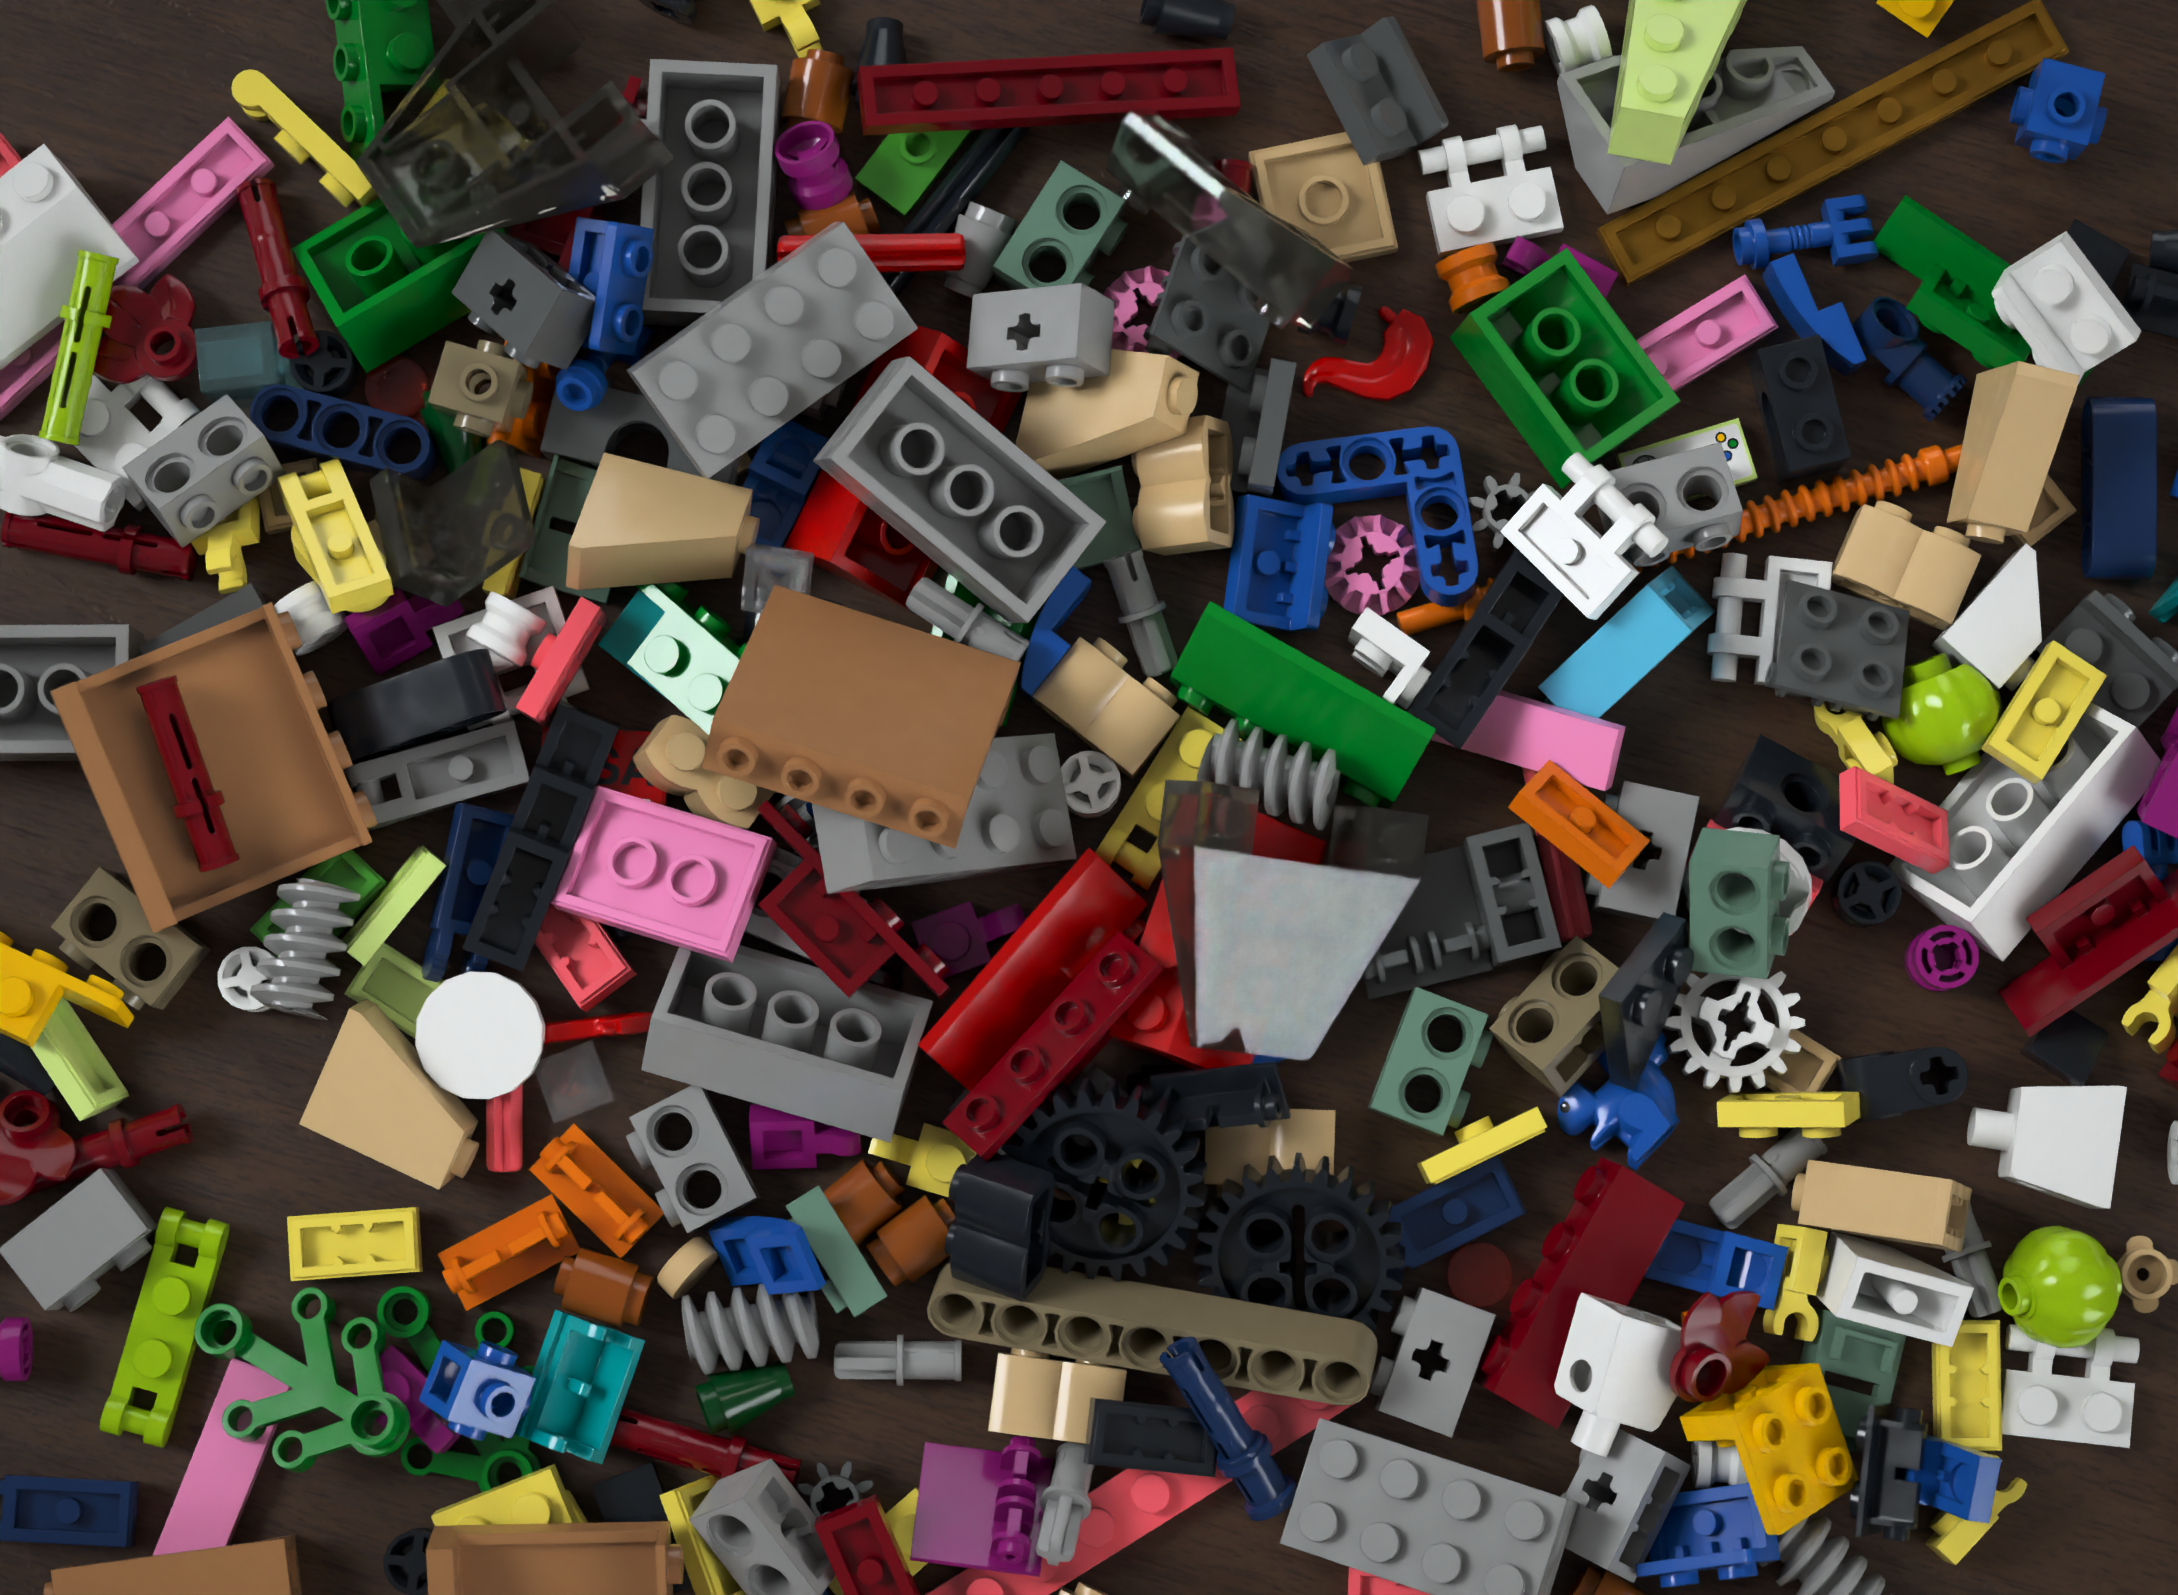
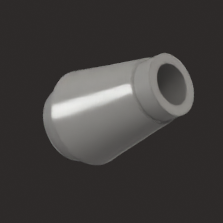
(985, 238)

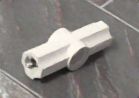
(43, 482)

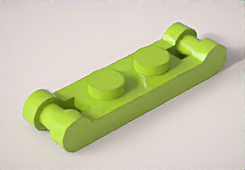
(163, 1327)

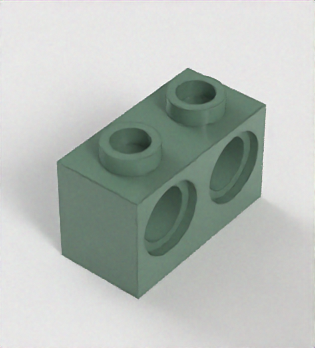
(1047, 233)
(1728, 902)
(1414, 1056)

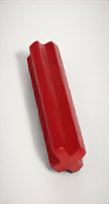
(899, 251)

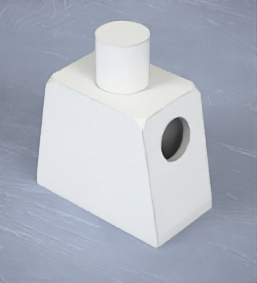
(2056, 1140)
(1616, 1370)

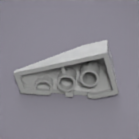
(1742, 103)

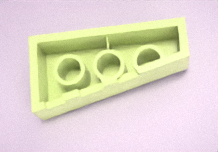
(1664, 71)

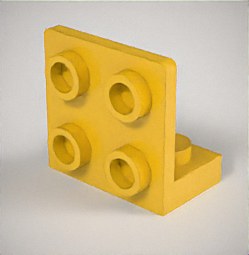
(1784, 1440)

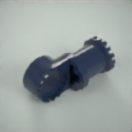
(1906, 355)

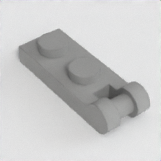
(444, 773)

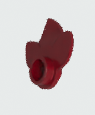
(141, 326)
(32, 1149)
(1714, 1348)

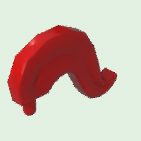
(1393, 374)
(597, 1026)

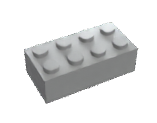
(718, 193)
(772, 349)
(959, 490)
(41, 660)
(1010, 827)
(788, 1039)
(1424, 1518)

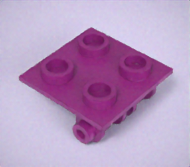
(981, 1507)

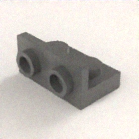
(1379, 91)
(1258, 427)
(2137, 668)

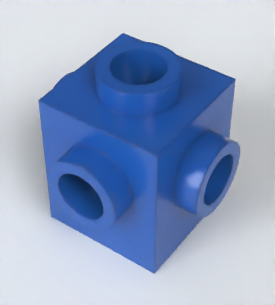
(2058, 111)
(478, 1389)

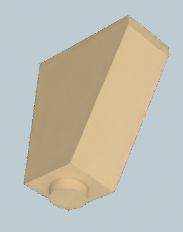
(1108, 416)
(2009, 448)
(657, 527)
(387, 1105)
(1882, 1204)

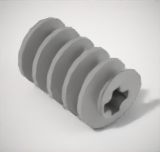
(1280, 777)
(303, 946)
(750, 1328)
(1821, 1563)

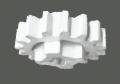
(1759, 1036)

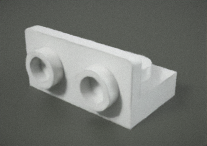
(2063, 308)
(1384, 648)

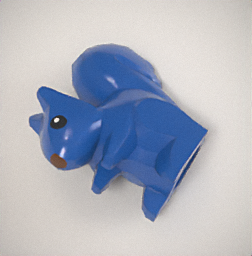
(1635, 1117)

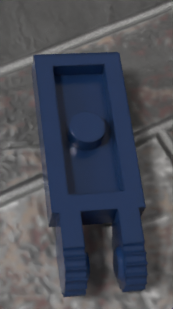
(469, 859)
(1456, 1211)
(69, 1510)

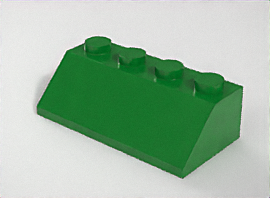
(1288, 693)

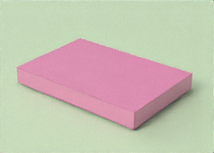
(664, 873)

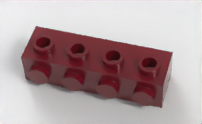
(1595, 1251)

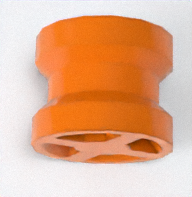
(1472, 277)

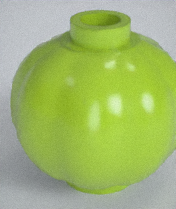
(1943, 714)
(2060, 1287)

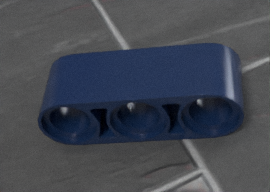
(319, 416)
(2118, 488)

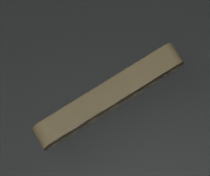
(1135, 1322)

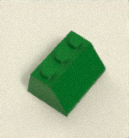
(382, 286)
(1563, 366)

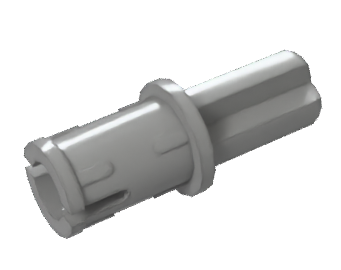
(1142, 612)
(964, 622)
(1765, 1177)
(1975, 1268)
(898, 1360)
(1064, 1504)

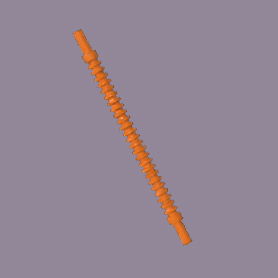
(1930, 466)

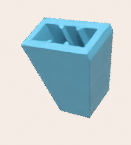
(1628, 646)

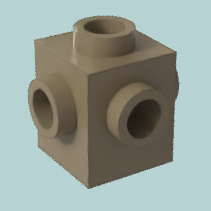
(461, 376)

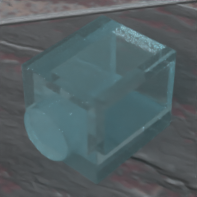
(239, 360)

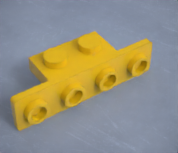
(35, 986)

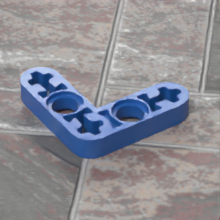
(1419, 485)

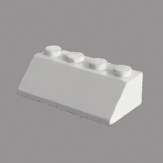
(41, 229)
(2026, 841)

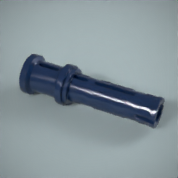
(1241, 1451)

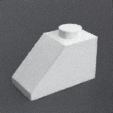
(1999, 624)
(1892, 1290)

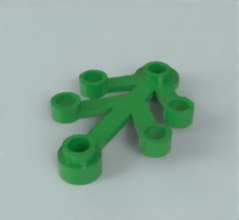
(425, 1343)
(313, 1385)

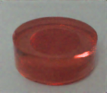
(397, 387)
(1479, 1274)

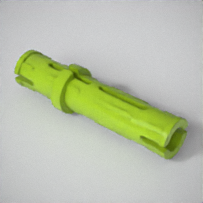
(78, 347)

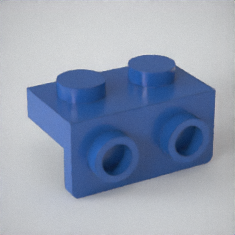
(613, 265)
(1279, 563)
(1707, 1532)

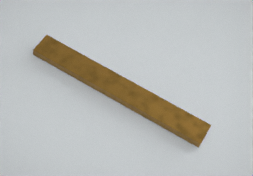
(1831, 142)

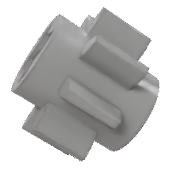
(1508, 495)

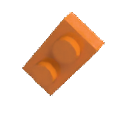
(1578, 824)

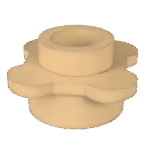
(2161, 1274)

